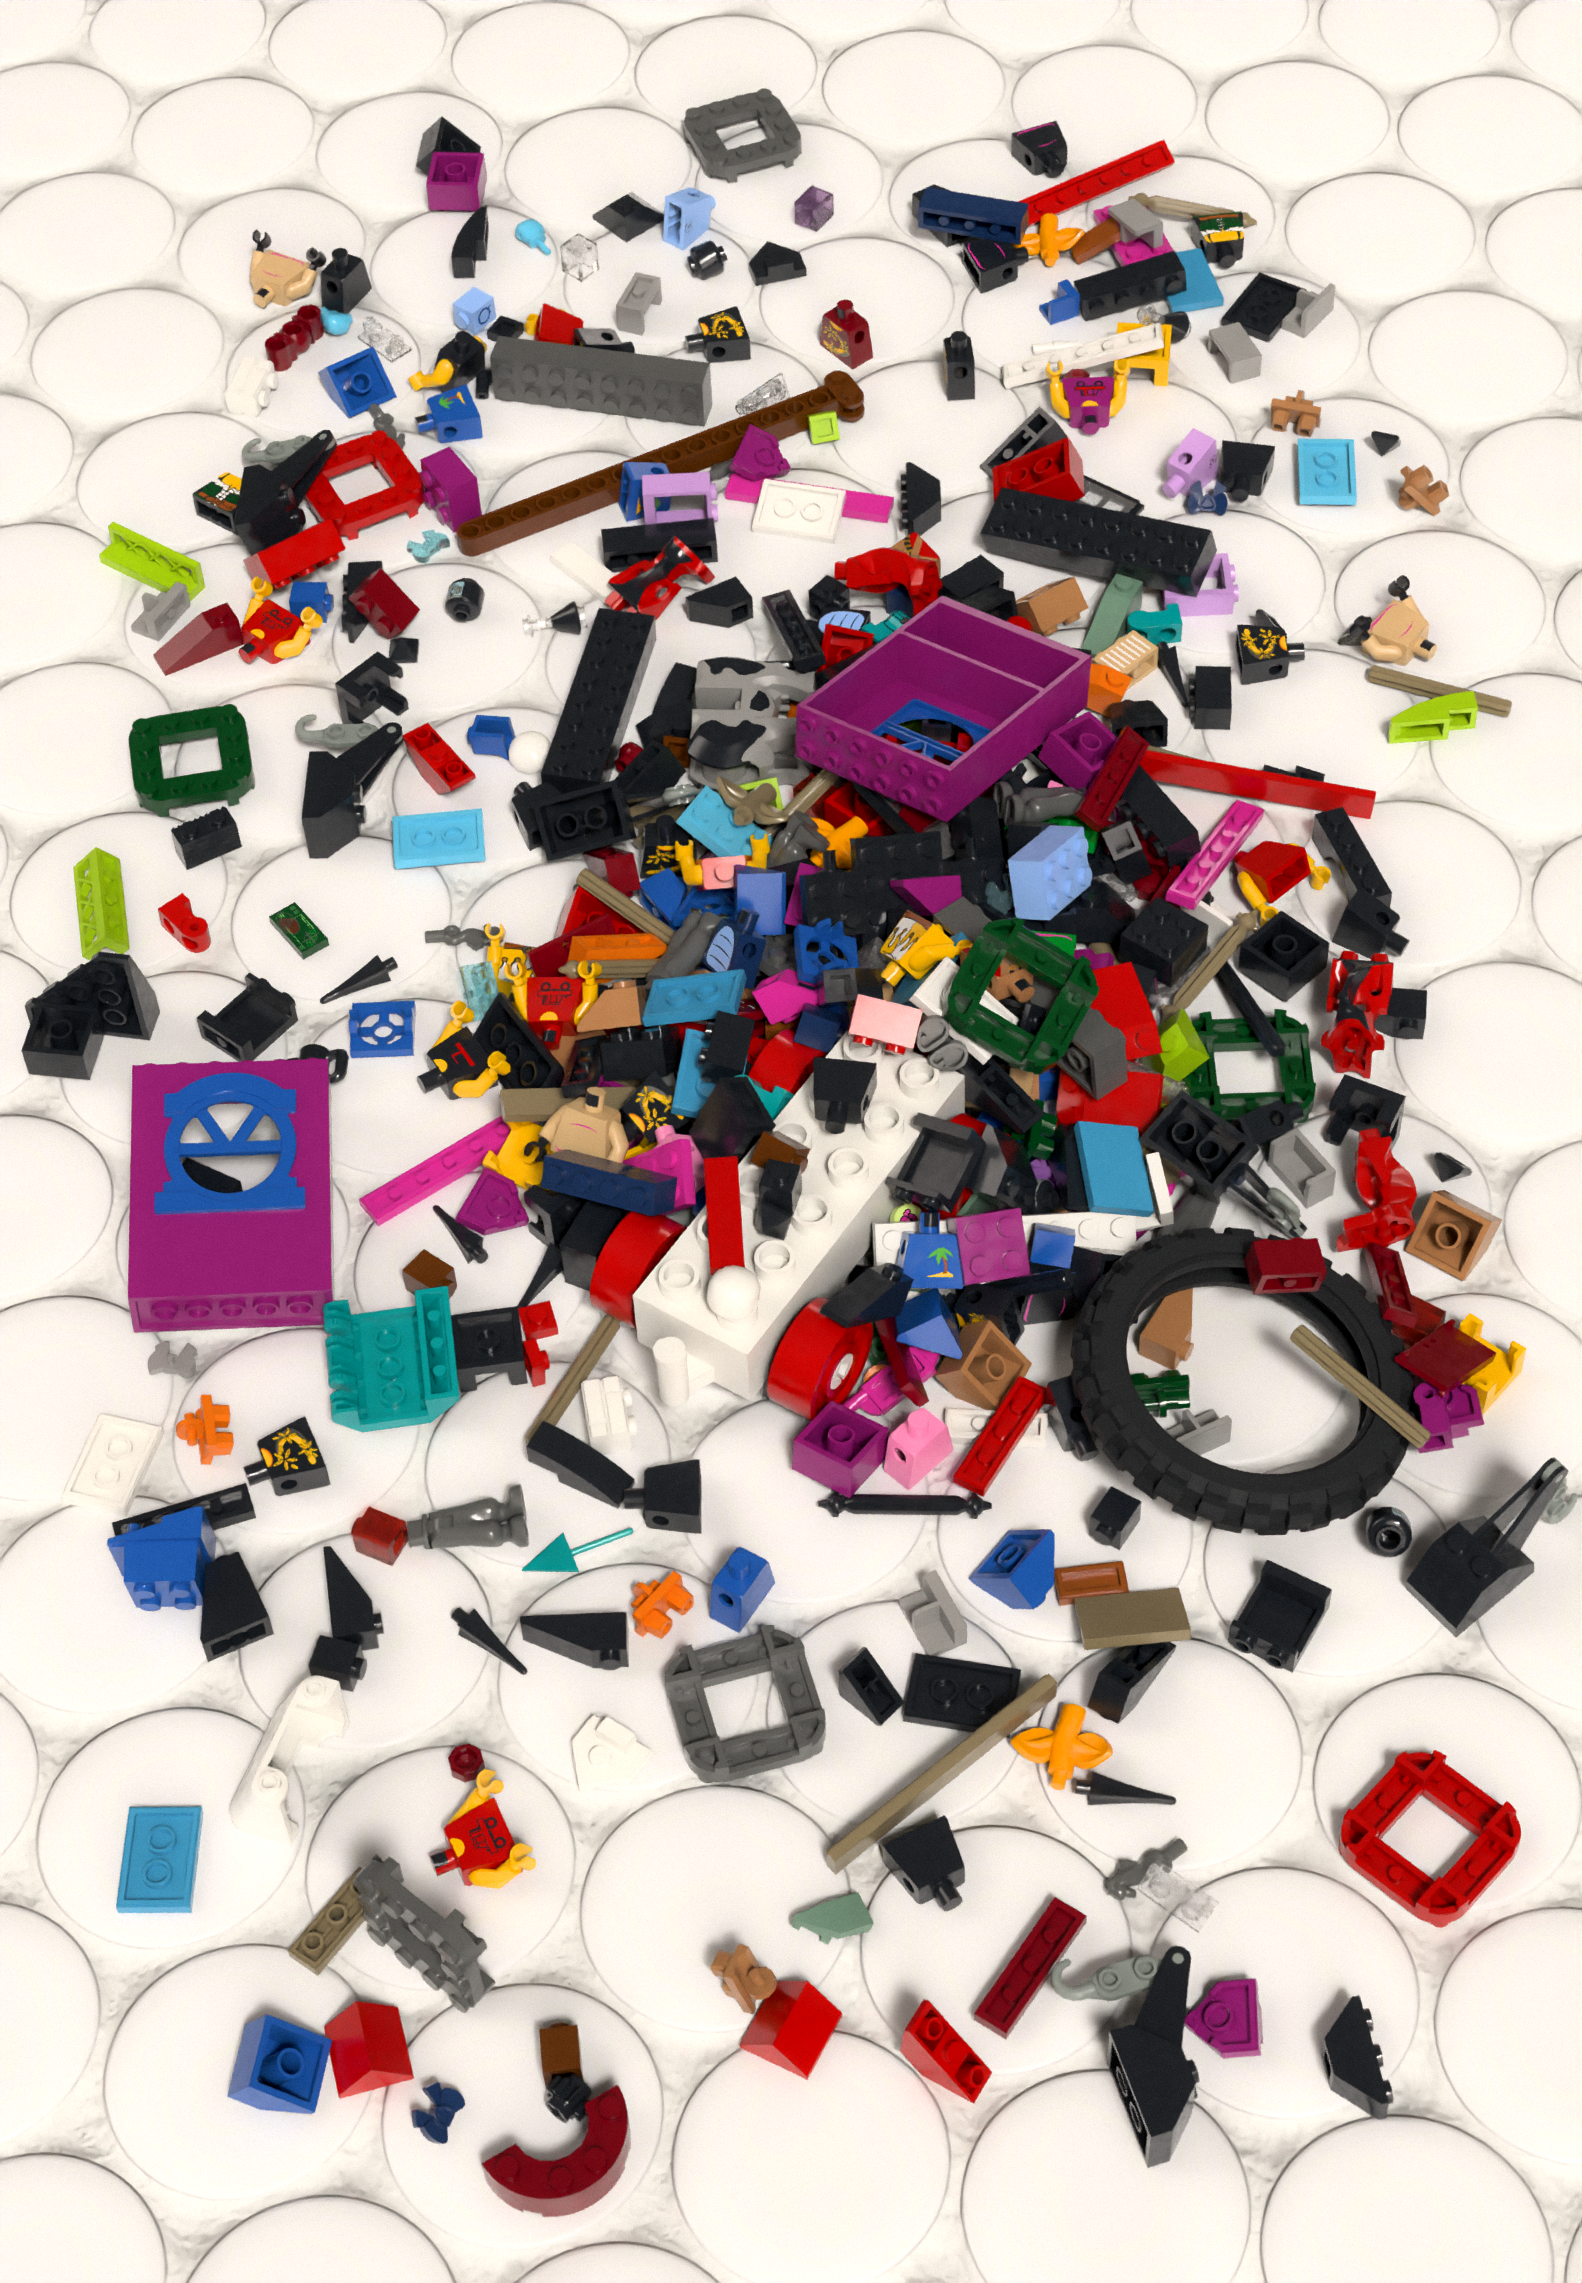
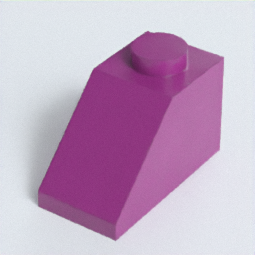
(929, 893)

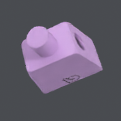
(1191, 462)

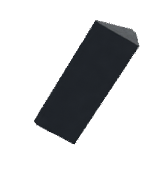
(529, 1059)

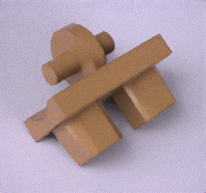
(1296, 411)
(1418, 492)
(744, 1977)

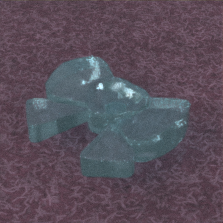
(432, 545)
(1000, 900)

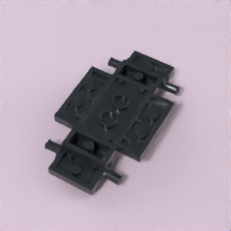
(864, 893)

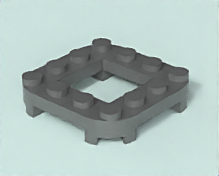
(766, 110)
(735, 1660)
(405, 1920)

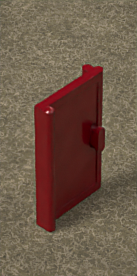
(552, 955)
(1446, 1357)

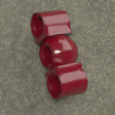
(295, 337)

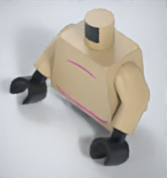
(279, 276)
(1397, 631)
(585, 1128)

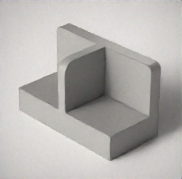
(1137, 222)
(1309, 311)
(161, 612)
(1202, 1432)
(934, 1617)

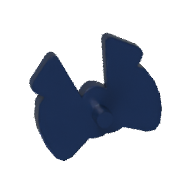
(1216, 502)
(435, 2125)

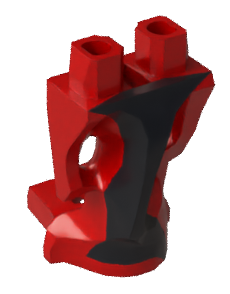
(644, 590)
(1357, 1010)

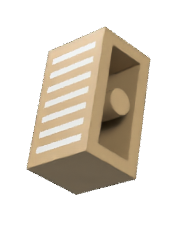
(1131, 656)

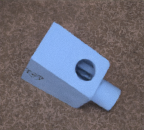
(686, 216)

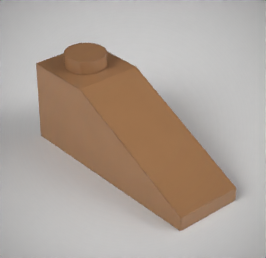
(1169, 1331)

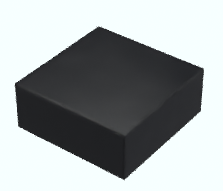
(505, 327)

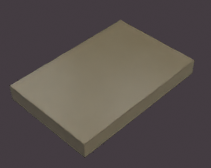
(1132, 1618)

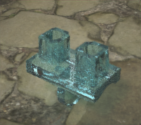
(479, 987)

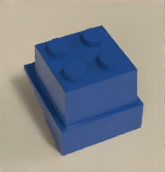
(166, 1560)

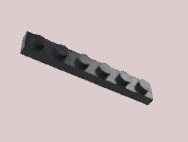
(794, 631)

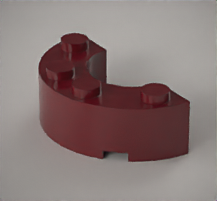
(574, 2180)

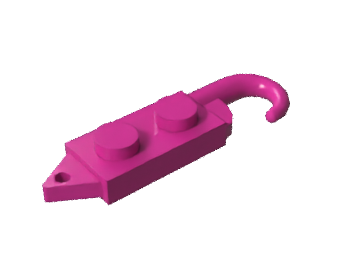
(882, 1391)

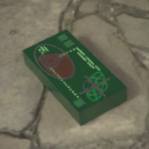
(299, 930)

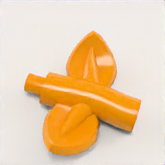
(1050, 240)
(839, 840)
(1063, 1746)

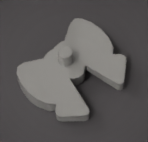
(163, 1361)

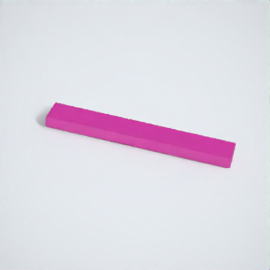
(857, 504)
(1214, 855)
(435, 1172)

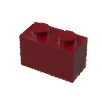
(384, 604)
(1285, 1266)

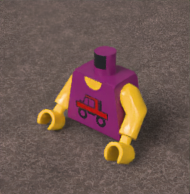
(1088, 400)

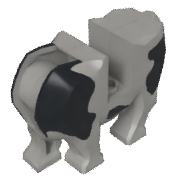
(738, 722)

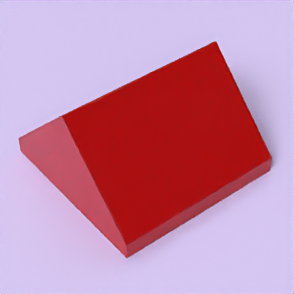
(842, 643)
(792, 2027)
(368, 2048)

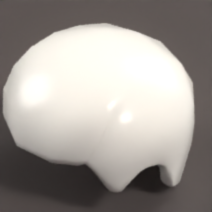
(529, 751)
(733, 1292)

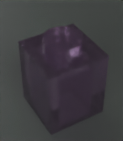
(814, 208)

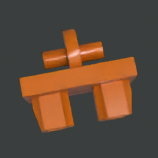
(203, 1428)
(655, 1600)

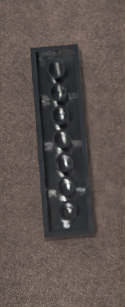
(1099, 541)
(600, 701)

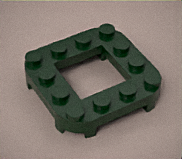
(228, 783)
(1044, 960)
(1236, 1035)

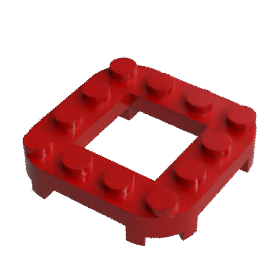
(382, 453)
(1467, 1880)

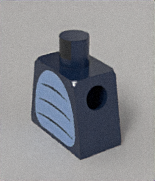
(736, 946)

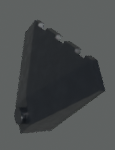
(113, 986)

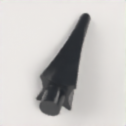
(1170, 668)
(372, 974)
(467, 1240)
(547, 1271)
(478, 1632)
(1110, 1791)

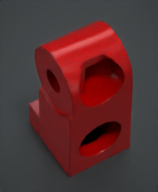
(181, 923)

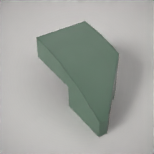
(836, 1918)

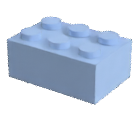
(1049, 872)

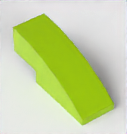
(1434, 718)

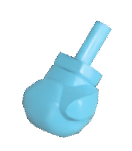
(532, 234)
(336, 322)

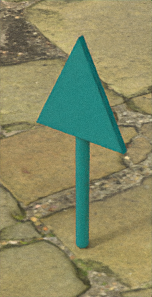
(559, 1557)

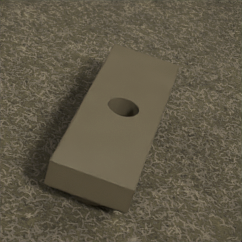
(324, 1935)

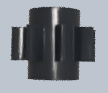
(568, 2098)

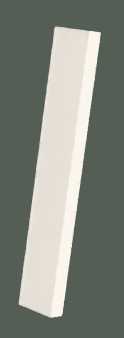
(1084, 355)

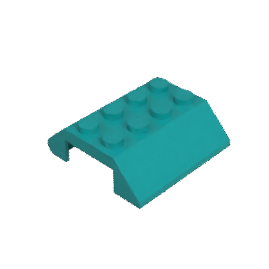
(391, 1363)

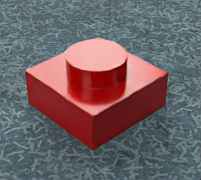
(538, 1321)
(535, 1362)

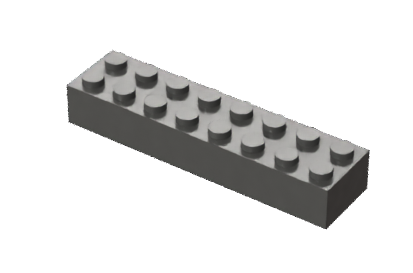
(601, 381)
(1097, 1050)

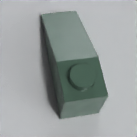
(1111, 618)

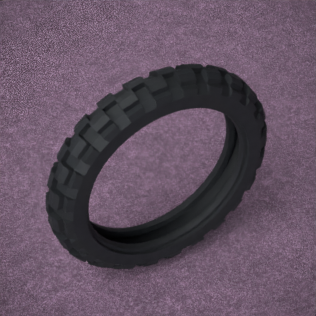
(1189, 1481)

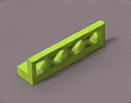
(151, 567)
(105, 900)

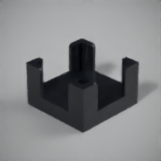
(368, 689)
(1364, 1107)
(557, 1214)
(488, 1344)

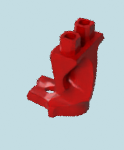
(889, 568)
(1385, 1190)

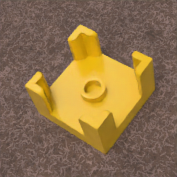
(1154, 359)
(511, 1159)
(1499, 1374)

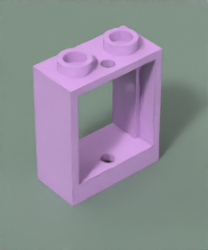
(678, 485)
(1212, 600)

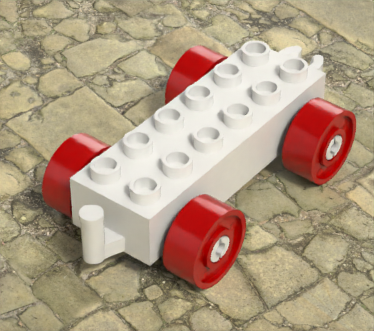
(659, 1271)

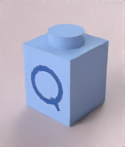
(474, 310)

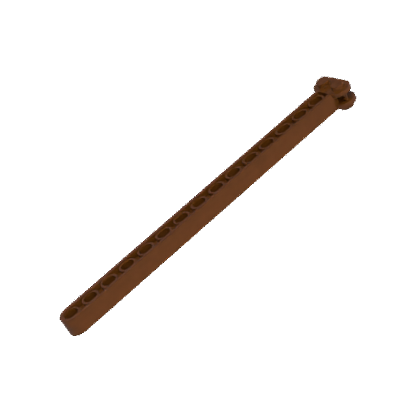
(683, 456)

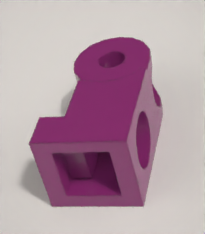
(1434, 1417)

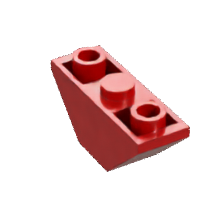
(437, 760)
(943, 2054)

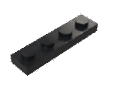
(583, 1067)
(221, 1507)

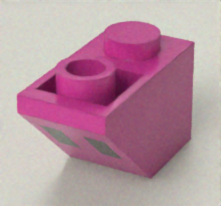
(784, 996)

